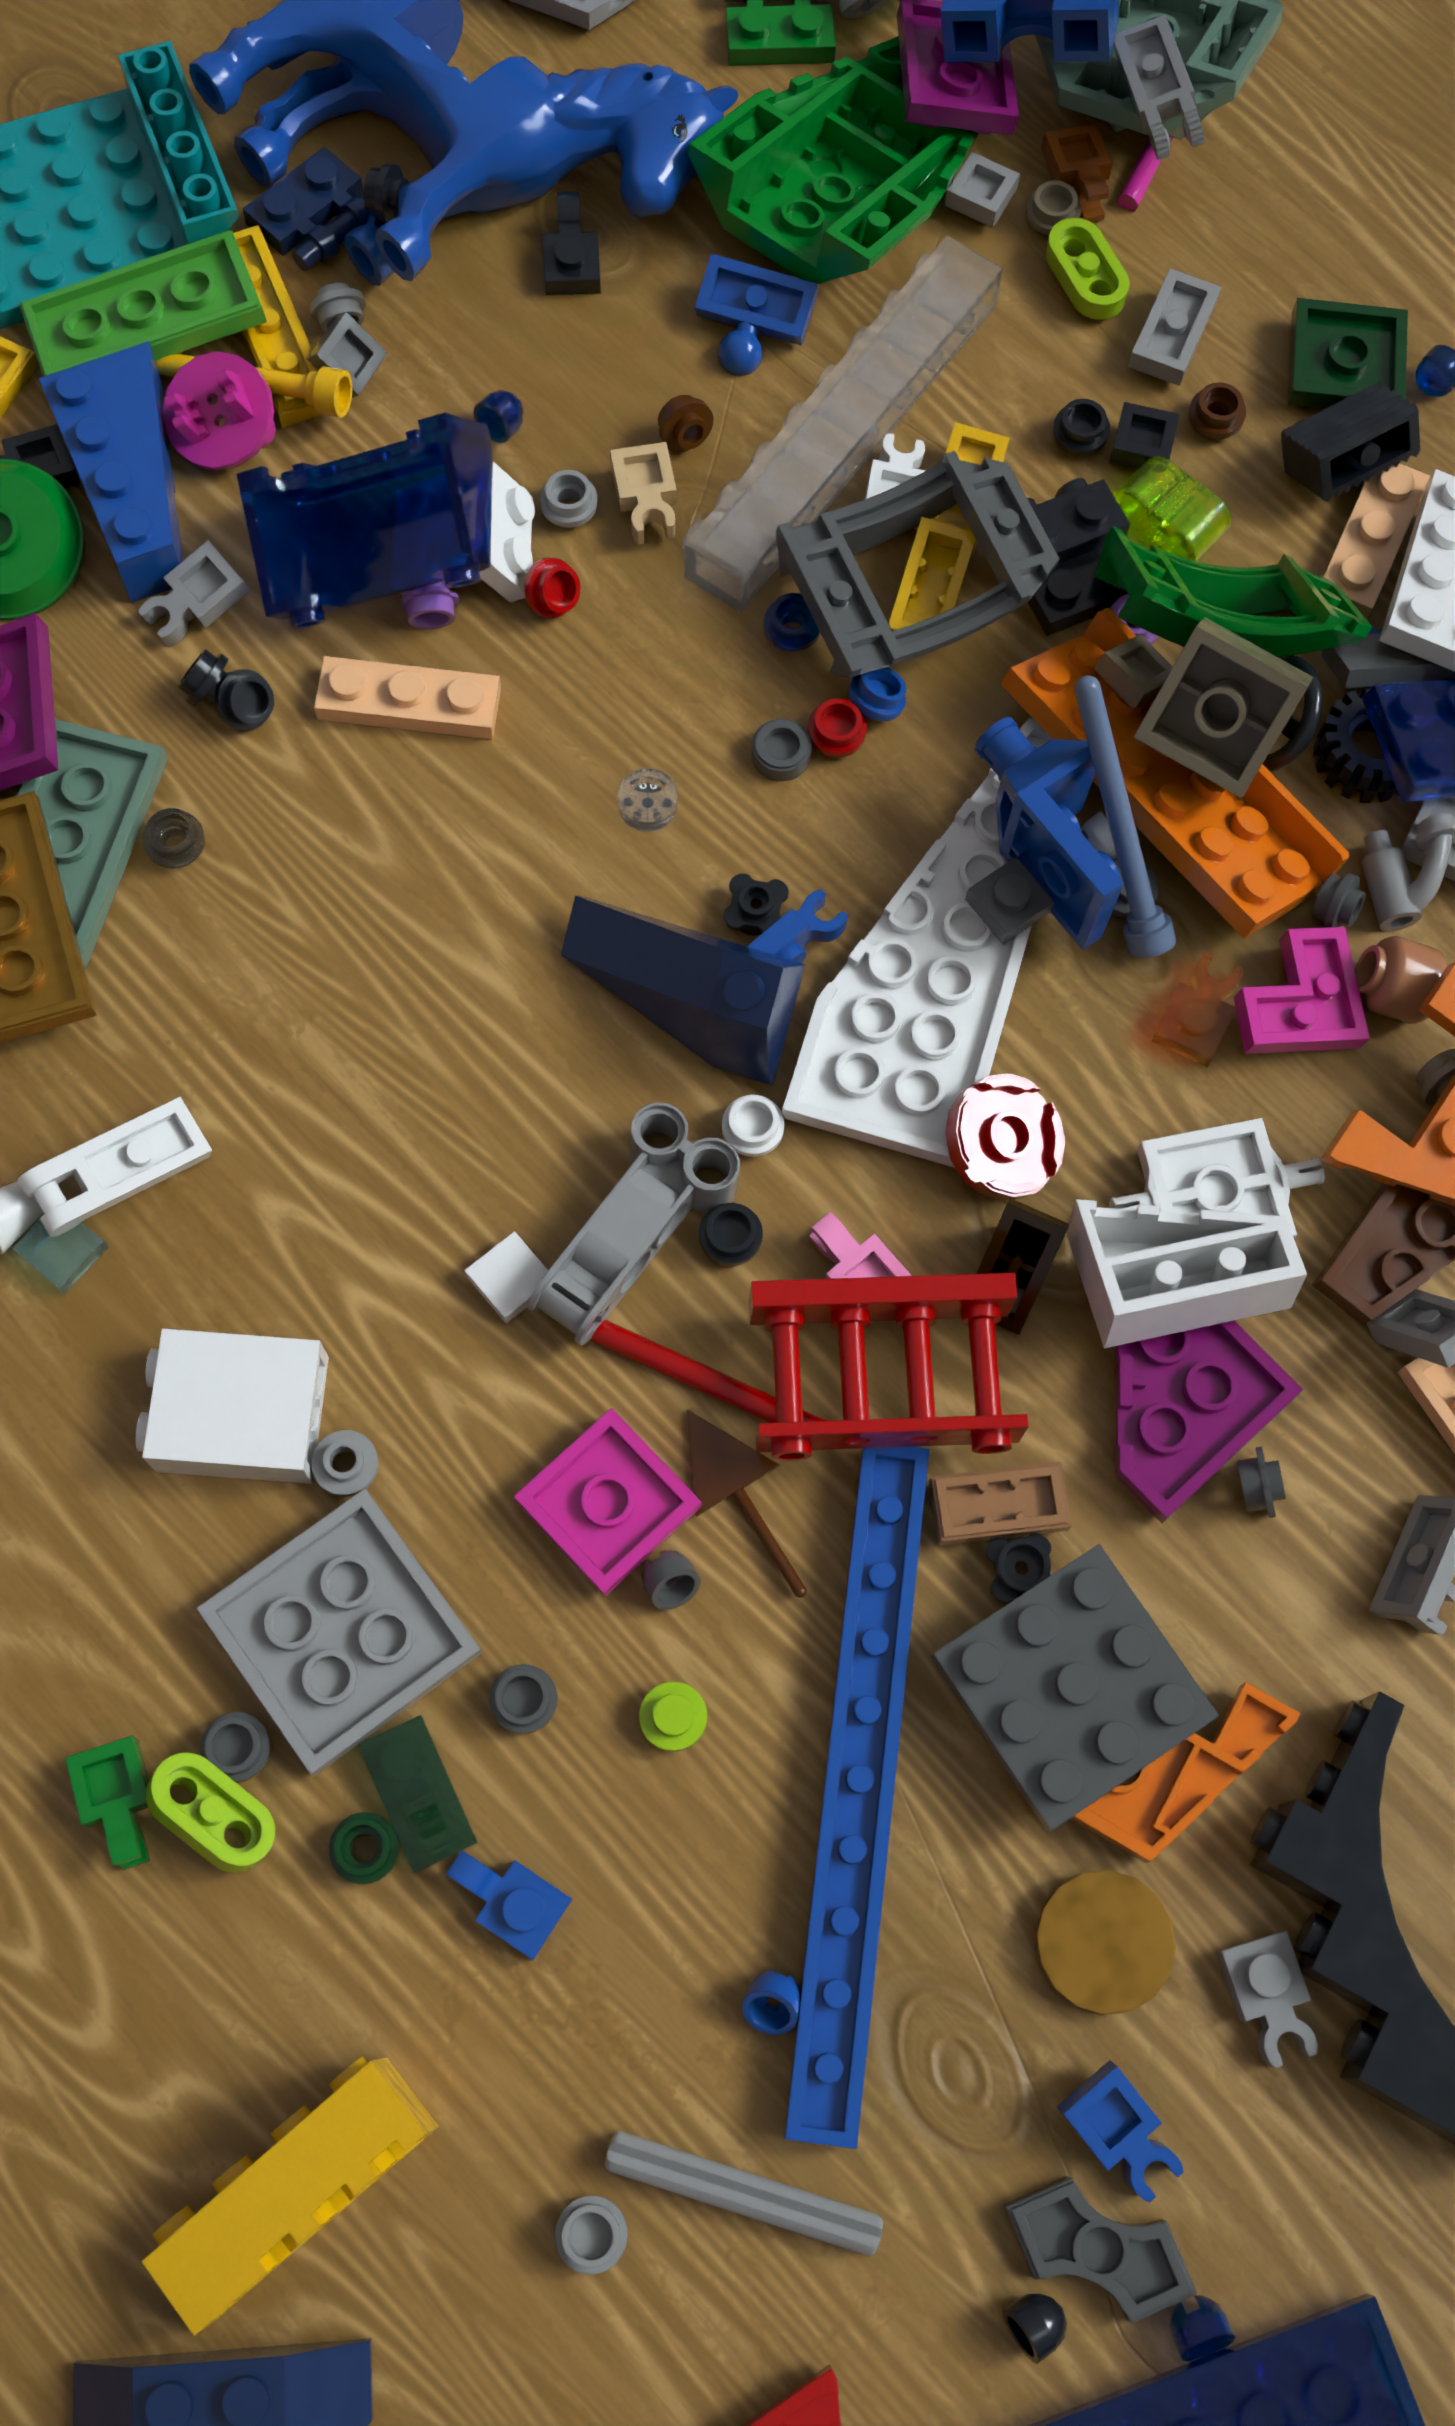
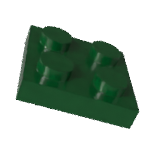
(1344, 350)

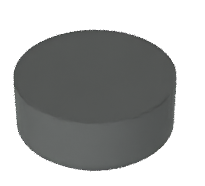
(781, 749)

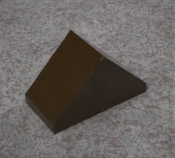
(1026, 1246)

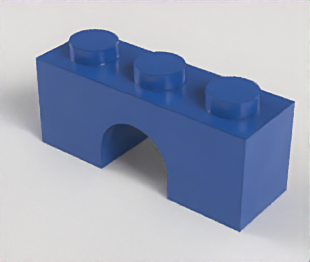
(983, 27)

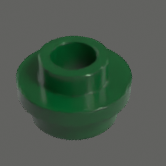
(342, 1845)

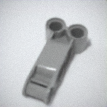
(634, 1220)

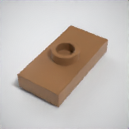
(999, 1503)

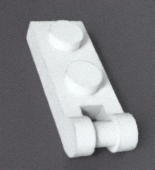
(116, 1165)

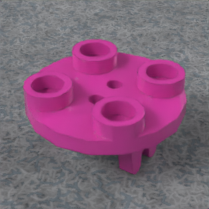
(241, 399)

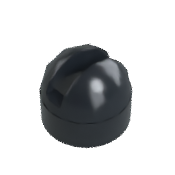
(1036, 2325)

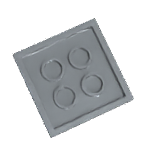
(339, 1632)

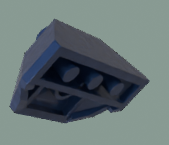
(230, 2387)

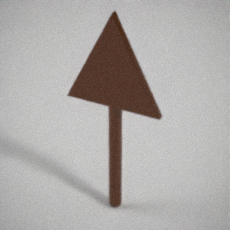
(723, 1469)

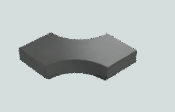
(1130, 2261)

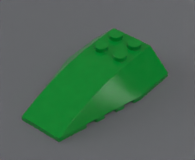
(828, 167)

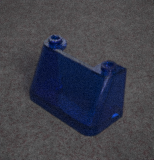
(372, 521)

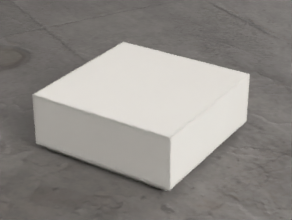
(507, 1276)

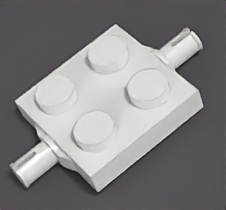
(1219, 1171)

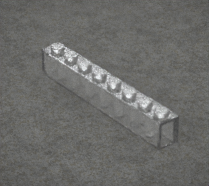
(841, 421)

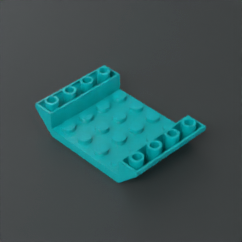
(106, 182)

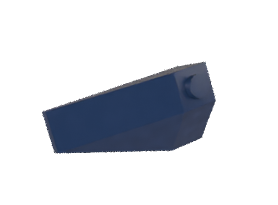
(698, 988)

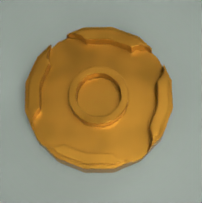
(1105, 1942)

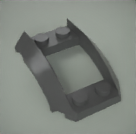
(840, 599)

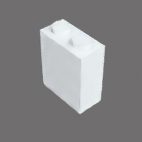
(233, 1405)

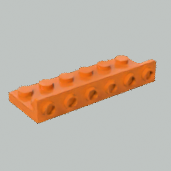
(1241, 854)

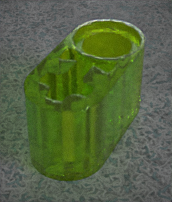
(1172, 509)

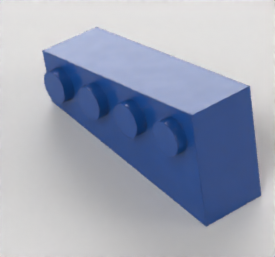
(122, 457)

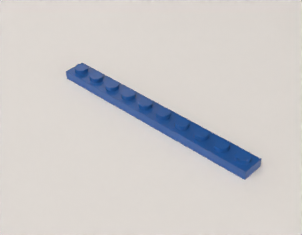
(857, 1801)

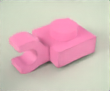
(851, 1259)

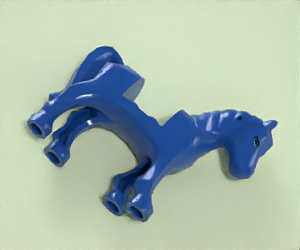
(486, 139)

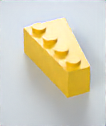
(288, 2193)

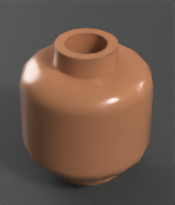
(1398, 977)

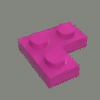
(1318, 1005)

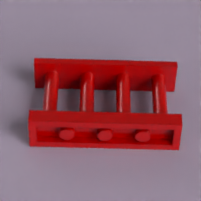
(914, 1306)

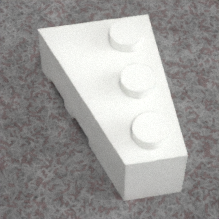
(1180, 1271)

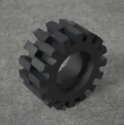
(1343, 759)

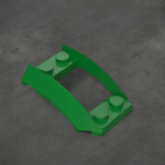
(1176, 593)

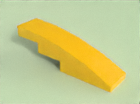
(944, 543)

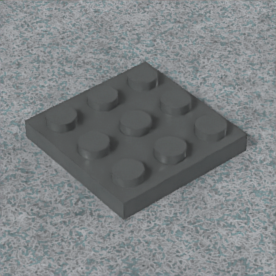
(1074, 1687)

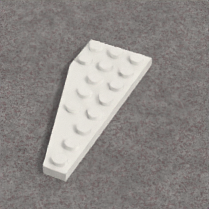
(916, 1001)

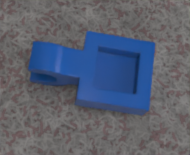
(795, 929)
(518, 1906)

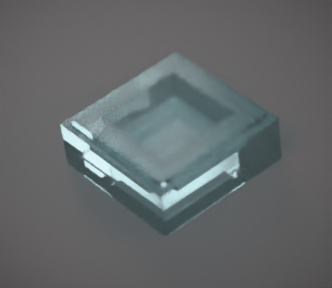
(60, 1257)

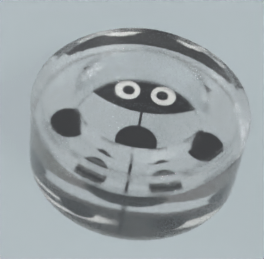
(647, 799)

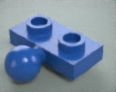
(754, 303)

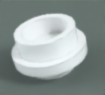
(753, 1125)

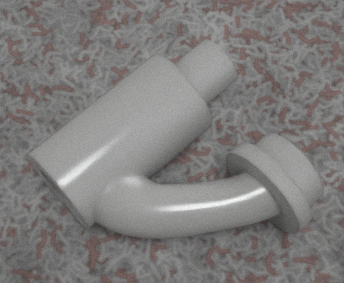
(1393, 894)

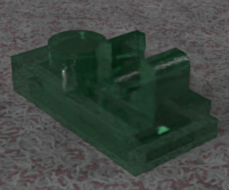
(418, 1794)

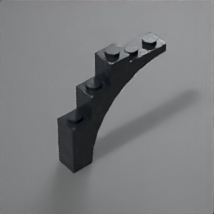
(1355, 1944)

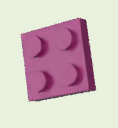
(608, 1502)

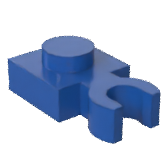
(1116, 2126)

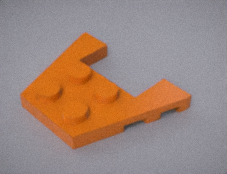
(1430, 1156)
(1179, 1785)

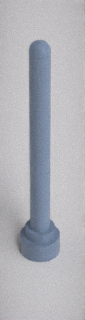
(1147, 928)

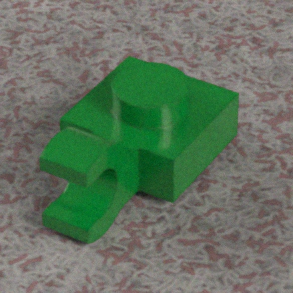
(108, 1790)

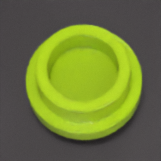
(673, 1716)

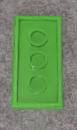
(166, 299)

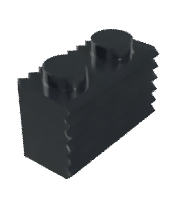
(1351, 441)

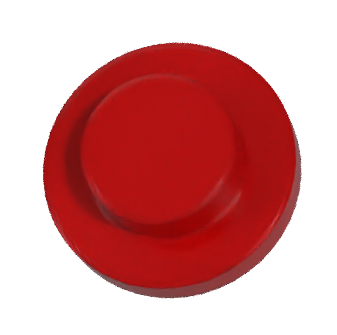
(551, 587)
(837, 728)

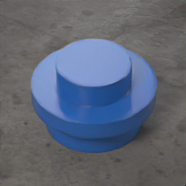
(878, 694)

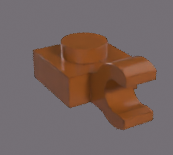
(1081, 160)

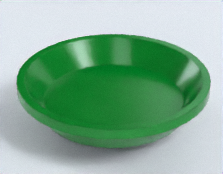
(38, 540)

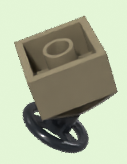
(1230, 706)

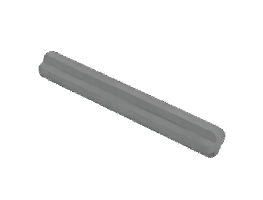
(744, 2193)

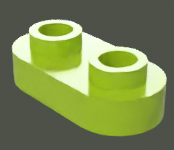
(1094, 278)
(215, 1806)

